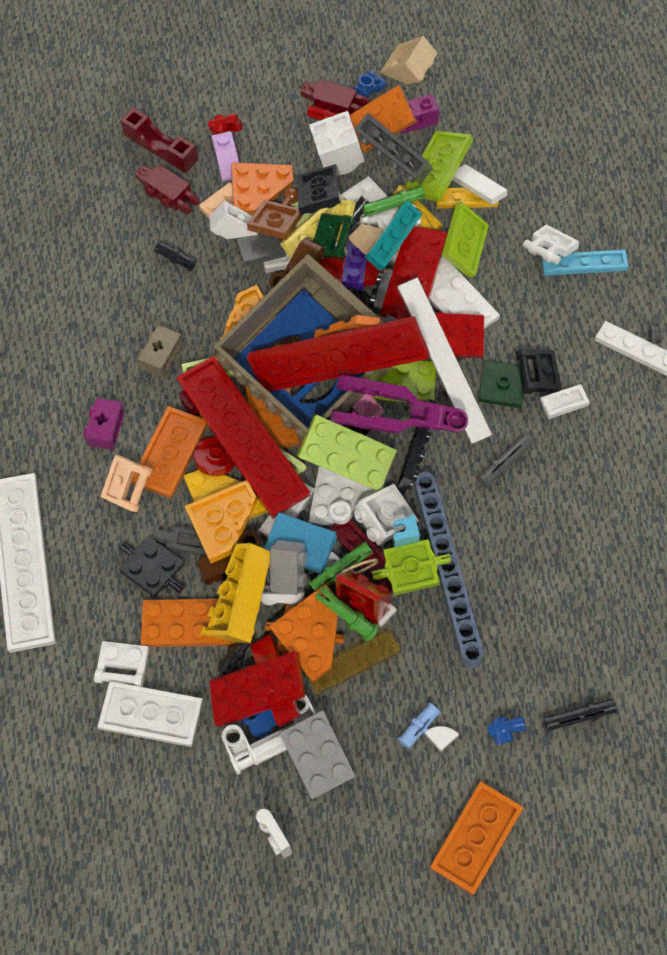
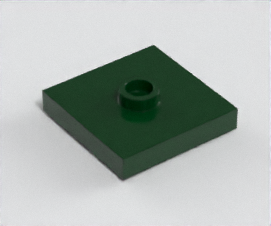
(501, 385)

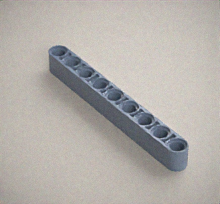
(452, 578)

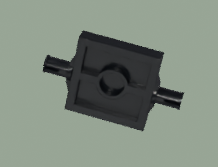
(151, 567)

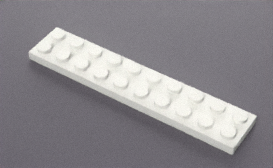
(450, 290)

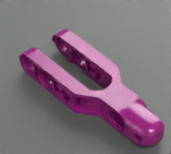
(422, 413)

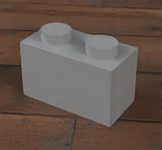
(287, 567)

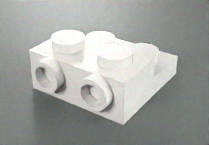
(381, 511)

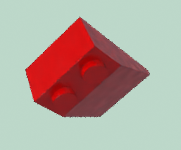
(363, 595)

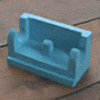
(410, 534)

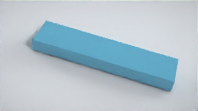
(588, 263)

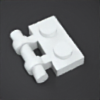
(553, 240)

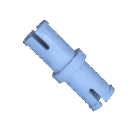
(419, 726)

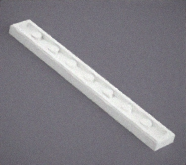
(444, 359)

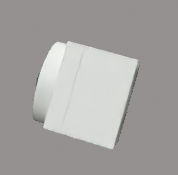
(337, 142)

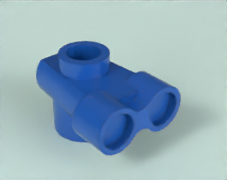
(369, 84)
(502, 729)

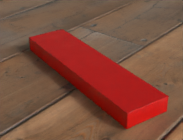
(263, 651)

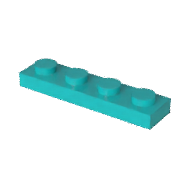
(393, 235)

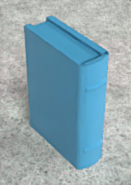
(317, 540)

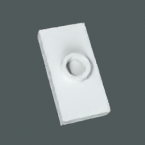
(564, 401)

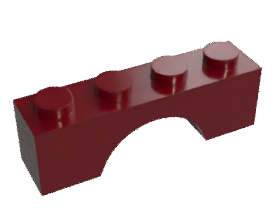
(142, 131)

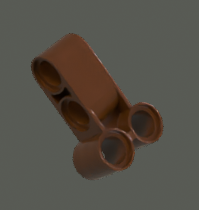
(305, 247)
(216, 570)

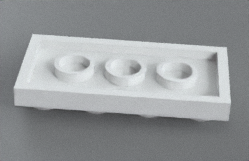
(150, 714)

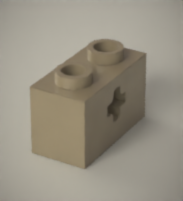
(160, 351)

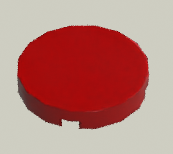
(212, 458)

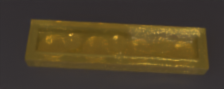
(357, 661)

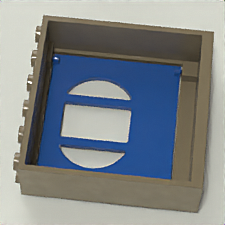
(299, 319)

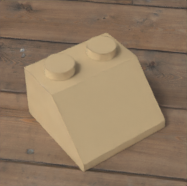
(410, 61)

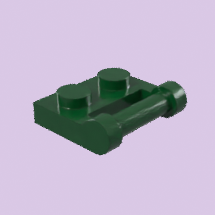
(328, 231)

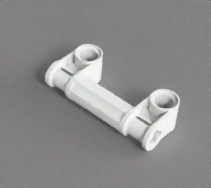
(244, 755)

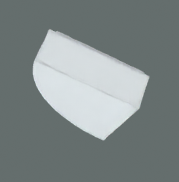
(441, 736)

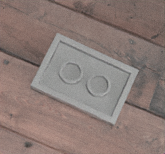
(316, 754)

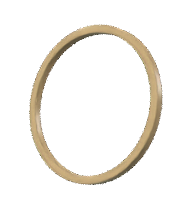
(359, 564)

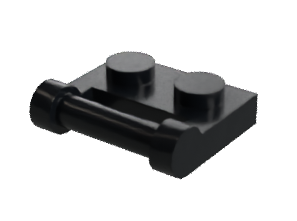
(545, 371)

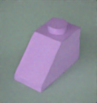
(225, 153)

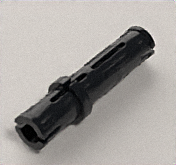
(581, 714)

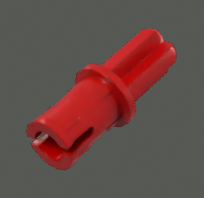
(319, 113)

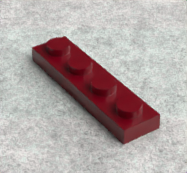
(351, 537)

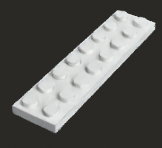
(24, 566)

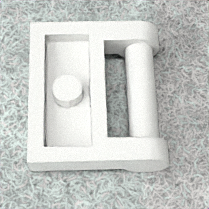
(124, 657)
(276, 839)

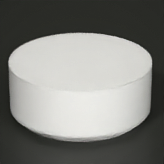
(340, 512)

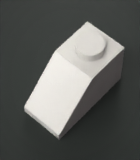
(230, 221)

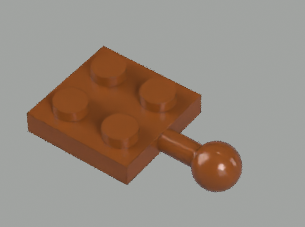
(276, 218)

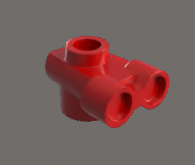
(223, 124)

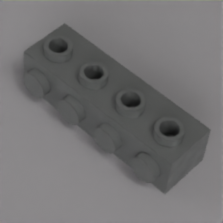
(394, 149)

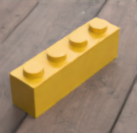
(240, 595)

